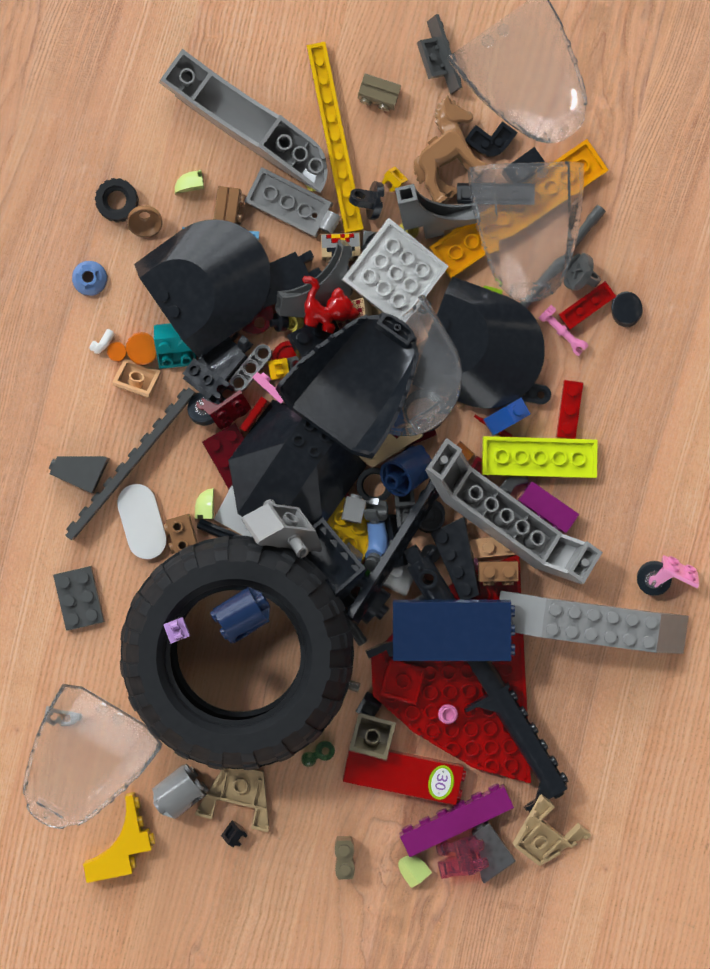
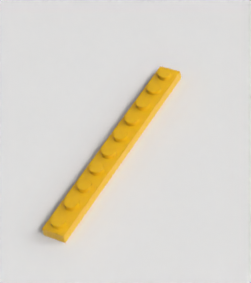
(334, 135)

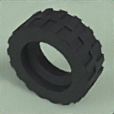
(102, 196)

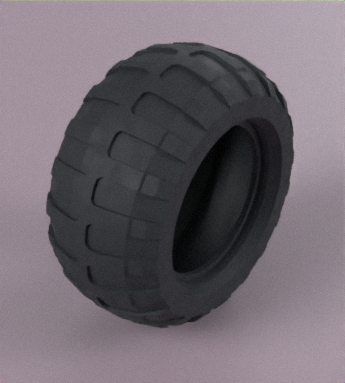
(236, 737)

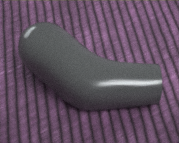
(513, 481)

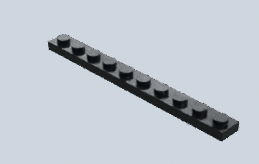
(393, 553)

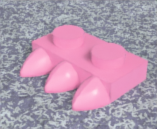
(263, 380)

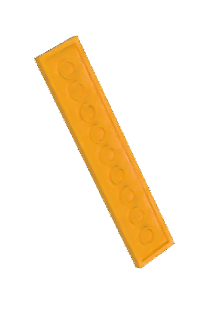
(463, 244)

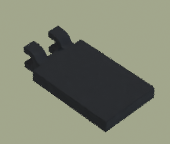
(288, 274)
(224, 361)

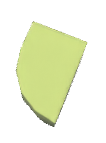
(189, 182)
(205, 505)
(413, 870)

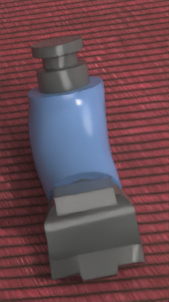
(375, 513)

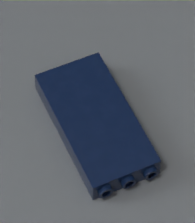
(453, 630)

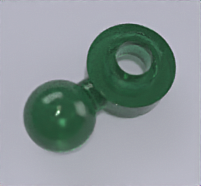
(309, 759)

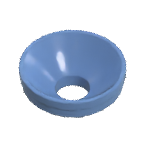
(98, 282)

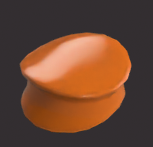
(141, 348)

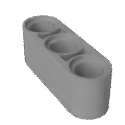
(253, 358)

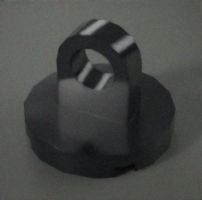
(369, 199)

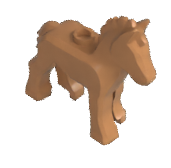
(444, 150)

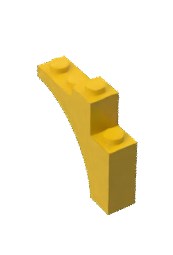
(117, 858)

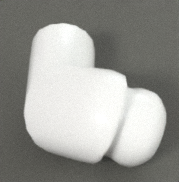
(104, 342)

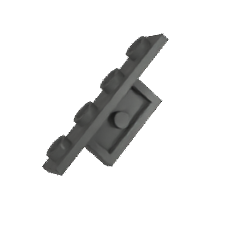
(435, 53)

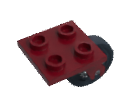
(222, 414)

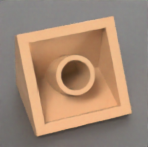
(136, 378)

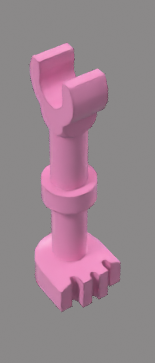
(562, 330)

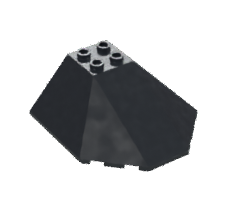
(292, 465)

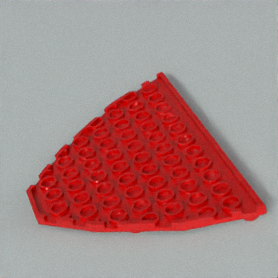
(475, 735)

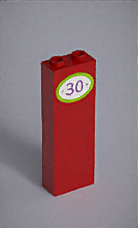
(407, 775)

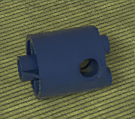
(405, 470)
(242, 614)

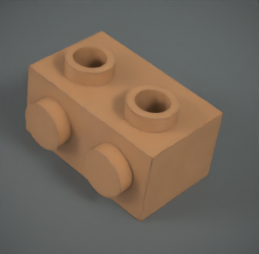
(180, 532)
(497, 571)

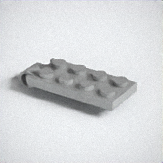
(291, 204)

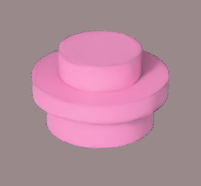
(447, 714)

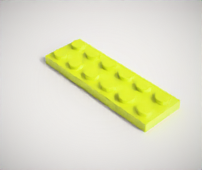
(539, 457)

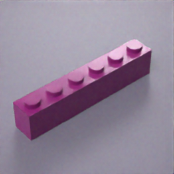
(456, 819)

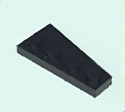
(456, 553)

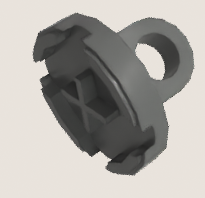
(581, 273)

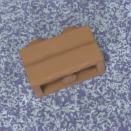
(228, 204)

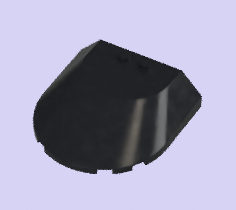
(208, 281)
(495, 342)

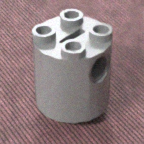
(178, 792)

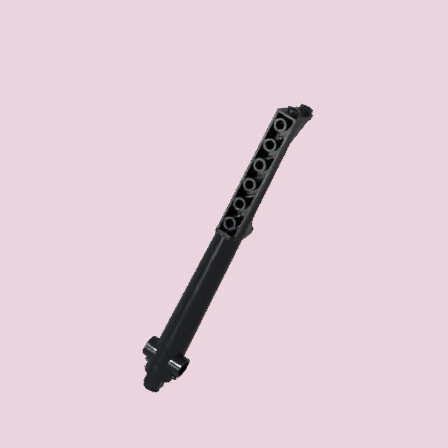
(498, 696)

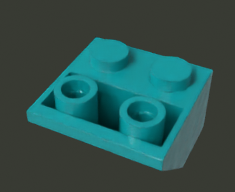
(170, 348)

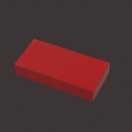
(255, 412)

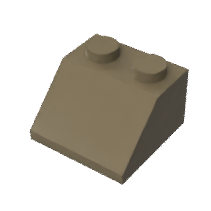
(372, 736)

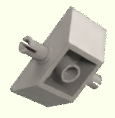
(282, 527)

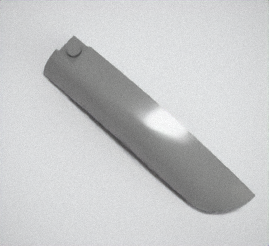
(246, 120)

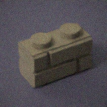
(378, 92)

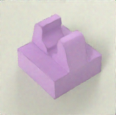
(176, 630)

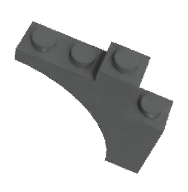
(433, 216)
(292, 301)

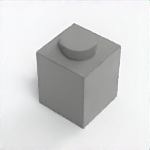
(353, 509)

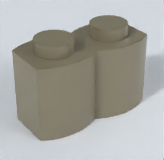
(344, 857)

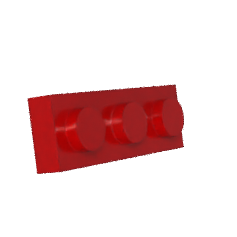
(587, 305)
(569, 409)

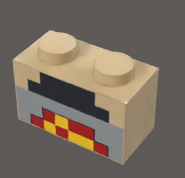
(330, 241)

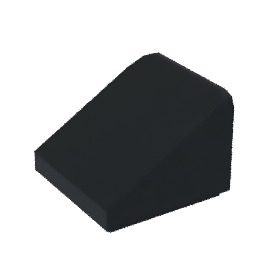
(369, 705)

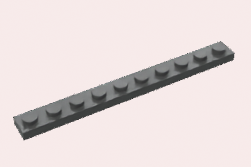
(124, 469)

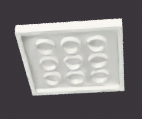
(394, 270)

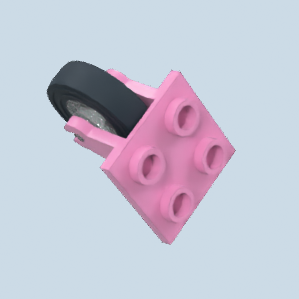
(656, 577)

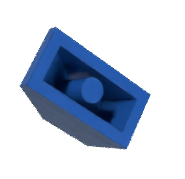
(507, 416)

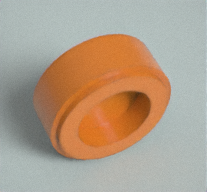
(116, 351)

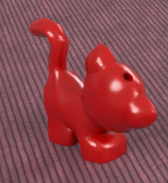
(337, 308)

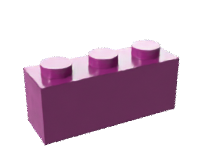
(548, 507)

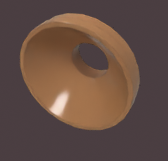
(144, 227)

